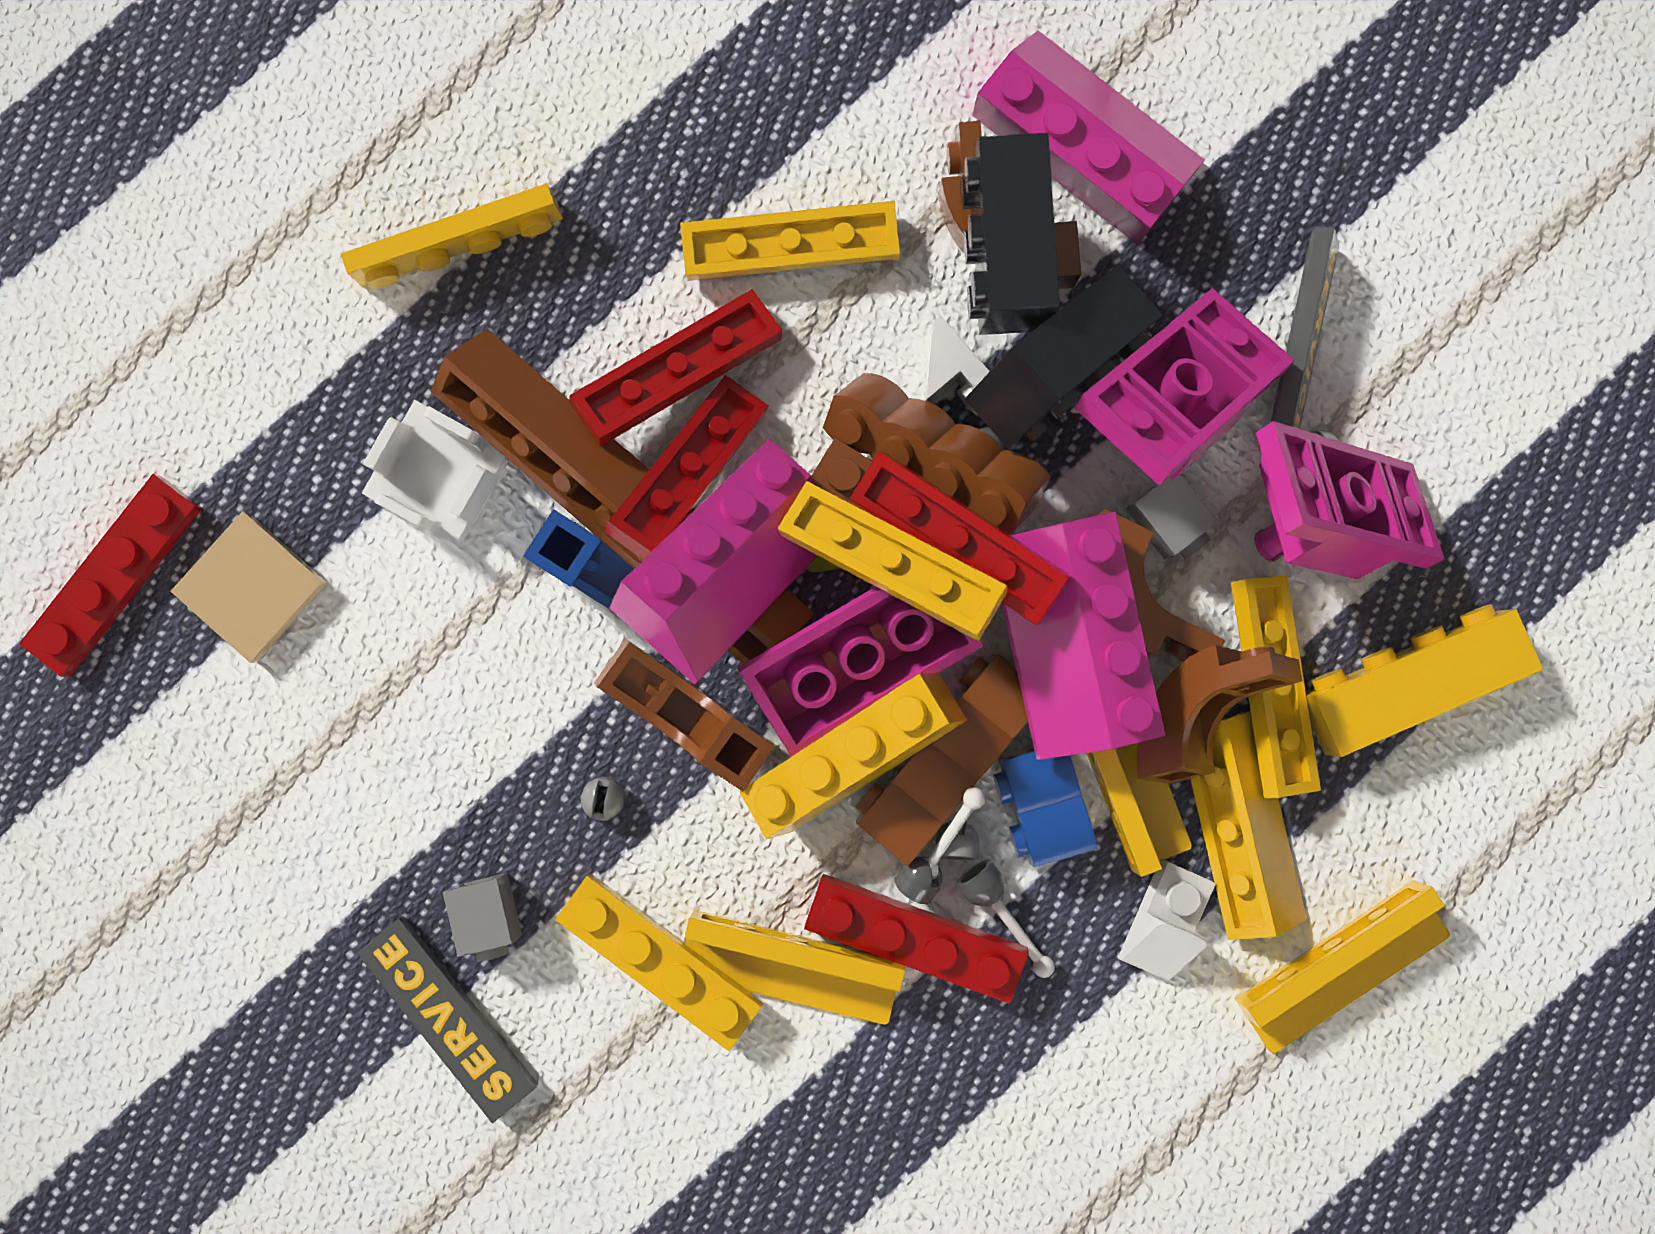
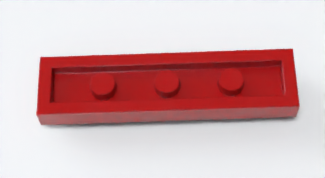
(675, 367)
(686, 468)
(933, 516)
(110, 576)
(916, 938)

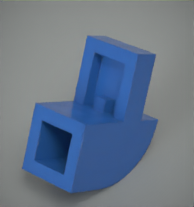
(578, 558)

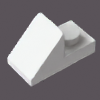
(949, 362)
(1166, 922)

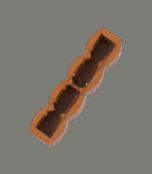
(957, 458)
(933, 781)

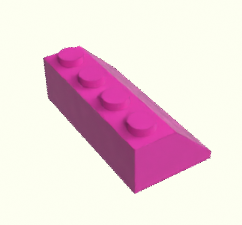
(1097, 138)
(718, 566)
(1088, 661)
(848, 664)

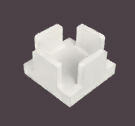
(433, 472)

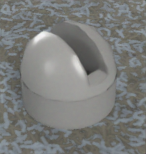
(614, 799)
(963, 846)

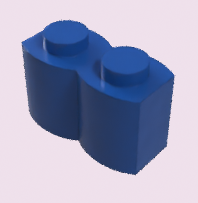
(1046, 808)

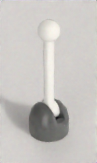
(923, 876)
(984, 887)

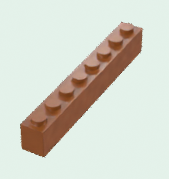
(553, 447)

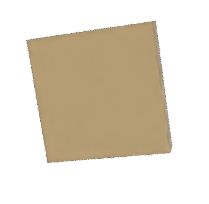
(249, 587)

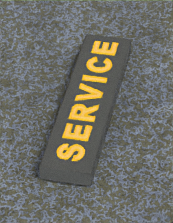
(1306, 326)
(447, 1019)

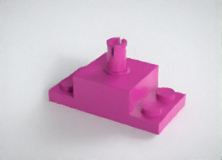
(1184, 387)
(1341, 506)

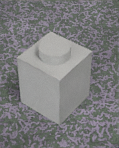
(1174, 516)
(483, 917)

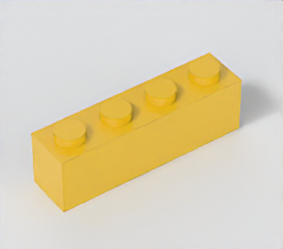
(1421, 681)
(853, 755)

